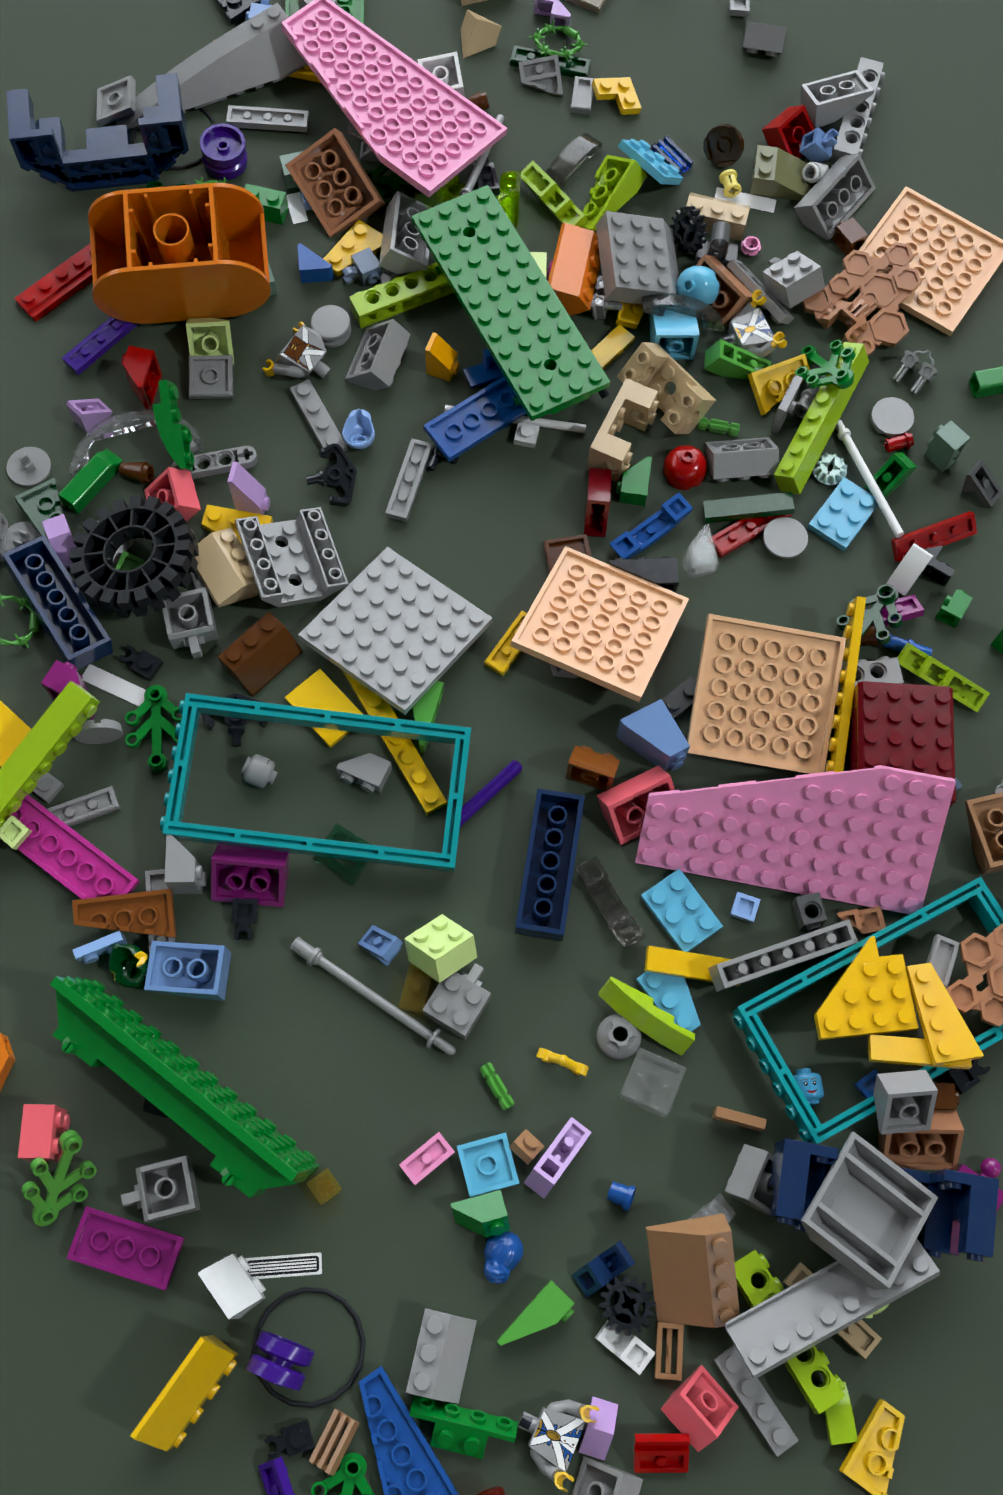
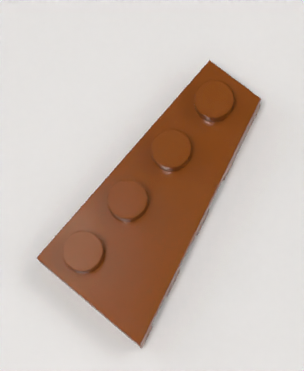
(133, 912)

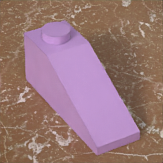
(247, 491)
(557, 1157)

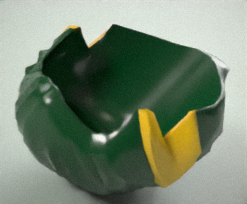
(128, 965)

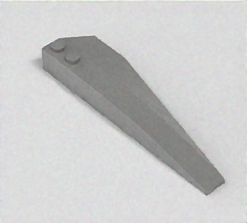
(229, 65)

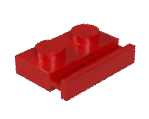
(661, 1453)

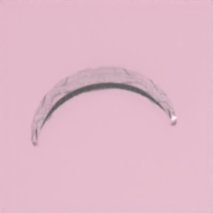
(117, 425)

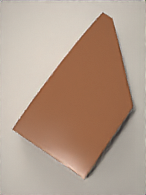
(864, 921)

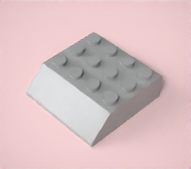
(636, 257)
(868, 1213)

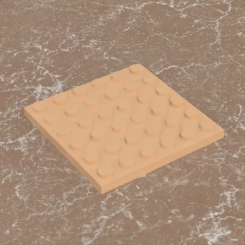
(948, 251)
(600, 623)
(765, 694)

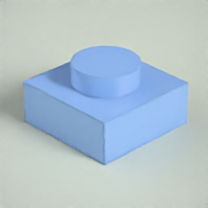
(744, 907)

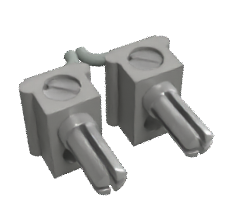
(599, 305)
(926, 373)

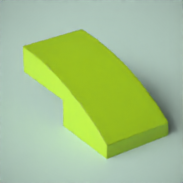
(841, 1421)

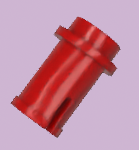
(899, 442)

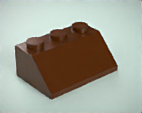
(260, 654)

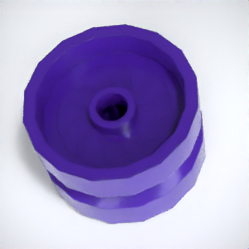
(223, 151)
(282, 1355)

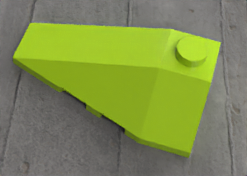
(615, 184)

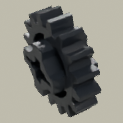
(689, 229)
(630, 1315)

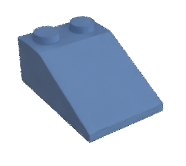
(188, 970)

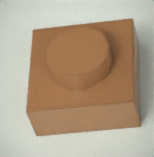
(526, 1146)

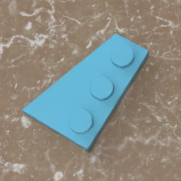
(672, 996)

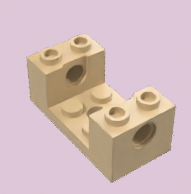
(657, 369)
(633, 406)

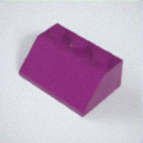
(249, 875)

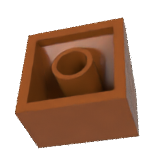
(592, 768)

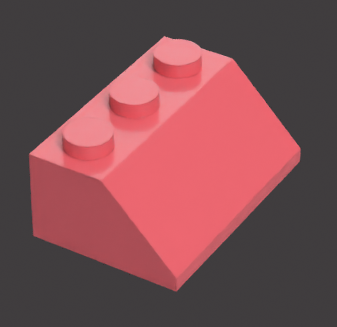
(626, 803)

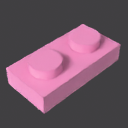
(426, 1158)

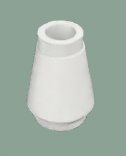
(814, 171)

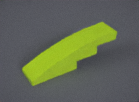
(552, 195)
(941, 675)
(646, 1017)

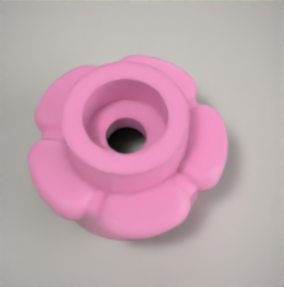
(754, 243)

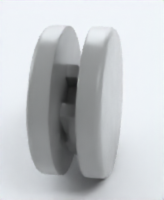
(332, 324)

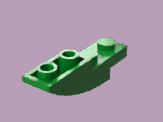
(174, 435)

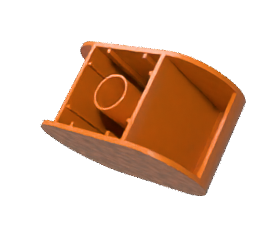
(178, 253)

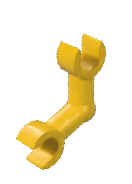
(562, 1060)

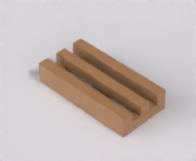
(739, 1118)
(658, 1350)
(330, 1439)

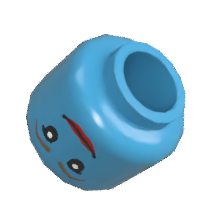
(810, 1085)

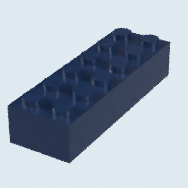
(57, 603)
(549, 865)

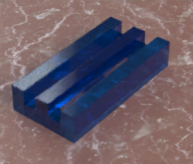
(675, 154)

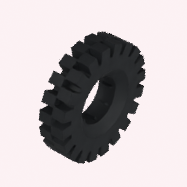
(147, 585)

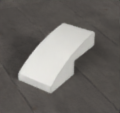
(909, 569)
(627, 1348)

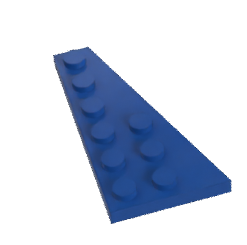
(401, 1450)

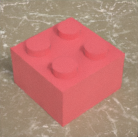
(41, 1132)

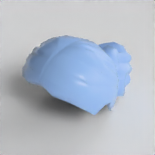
(358, 430)

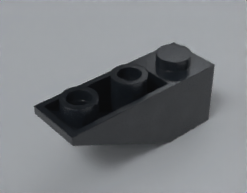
(657, 571)

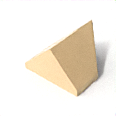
(478, 33)

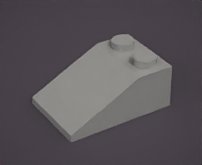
(834, 96)

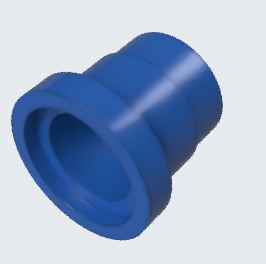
(621, 1195)

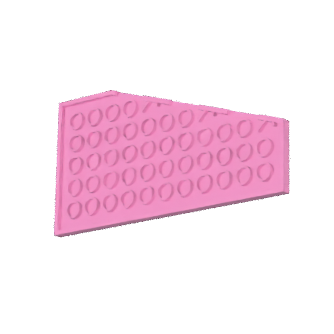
(393, 102)
(841, 834)

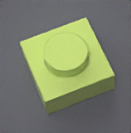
(14, 832)

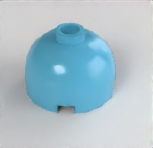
(698, 283)

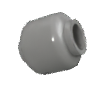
(259, 771)

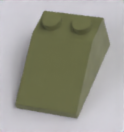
(778, 174)

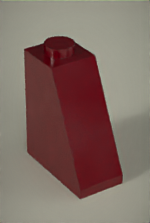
(597, 502)

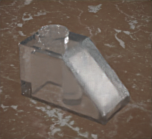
(701, 555)

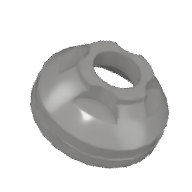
(612, 1047)

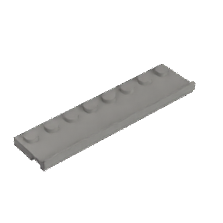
(818, 1310)

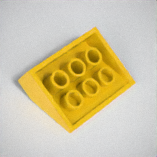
(185, 1394)

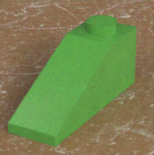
(732, 360)
(427, 707)
(543, 1311)

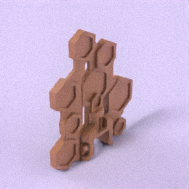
(876, 292)
(981, 957)

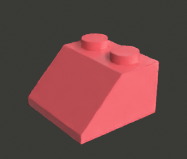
(177, 489)
(700, 1408)

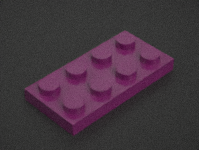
(126, 1248)

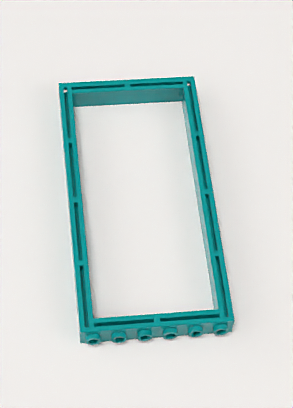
(183, 753)
(770, 1059)

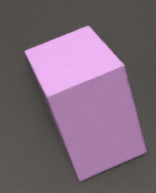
(88, 412)
(598, 1435)

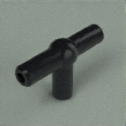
(436, 455)

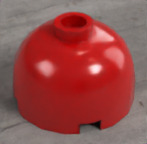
(685, 467)

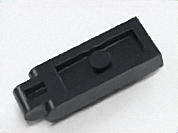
(488, 177)

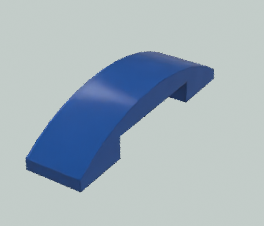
(653, 528)

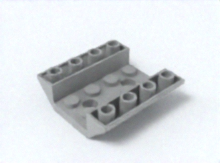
(307, 558)

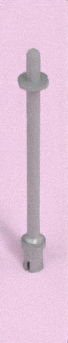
(315, 957)

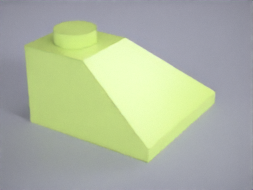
(209, 337)

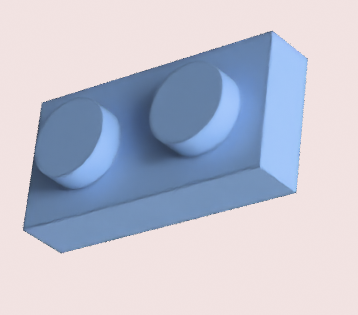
(90, 952)

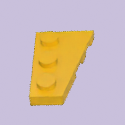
(355, 240)
(773, 381)
(221, 518)
(872, 1457)

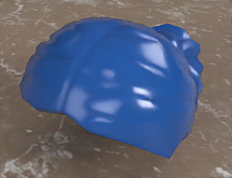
(501, 1256)

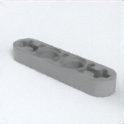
(215, 457)

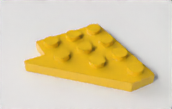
(868, 998)

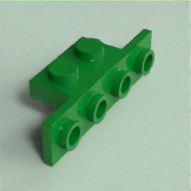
(461, 1428)

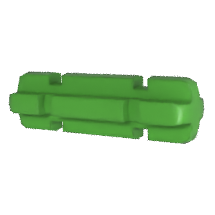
(719, 426)
(496, 1086)

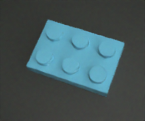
(651, 162)
(843, 514)
(681, 911)

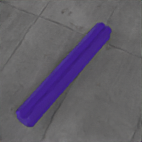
(490, 790)

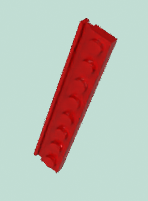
(57, 285)

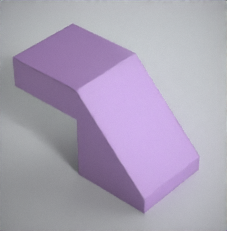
(554, 9)
(60, 538)

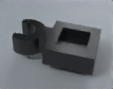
(143, 664)
(245, 913)
(964, 1078)
(295, 1439)

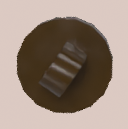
(723, 145)

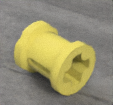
(730, 183)

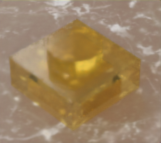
(324, 1186)

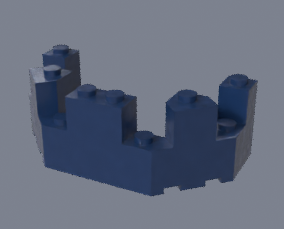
(109, 152)
(958, 1223)

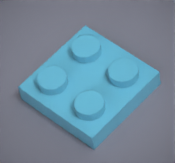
(487, 1165)

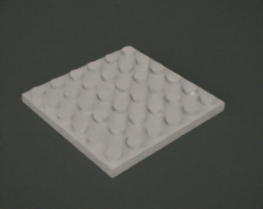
(395, 630)

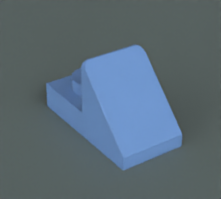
(380, 944)

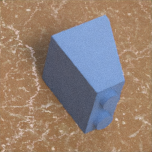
(654, 736)

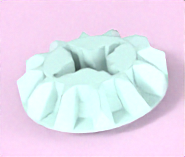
(836, 475)

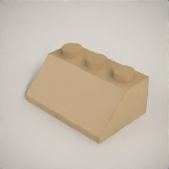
(721, 210)
(225, 568)

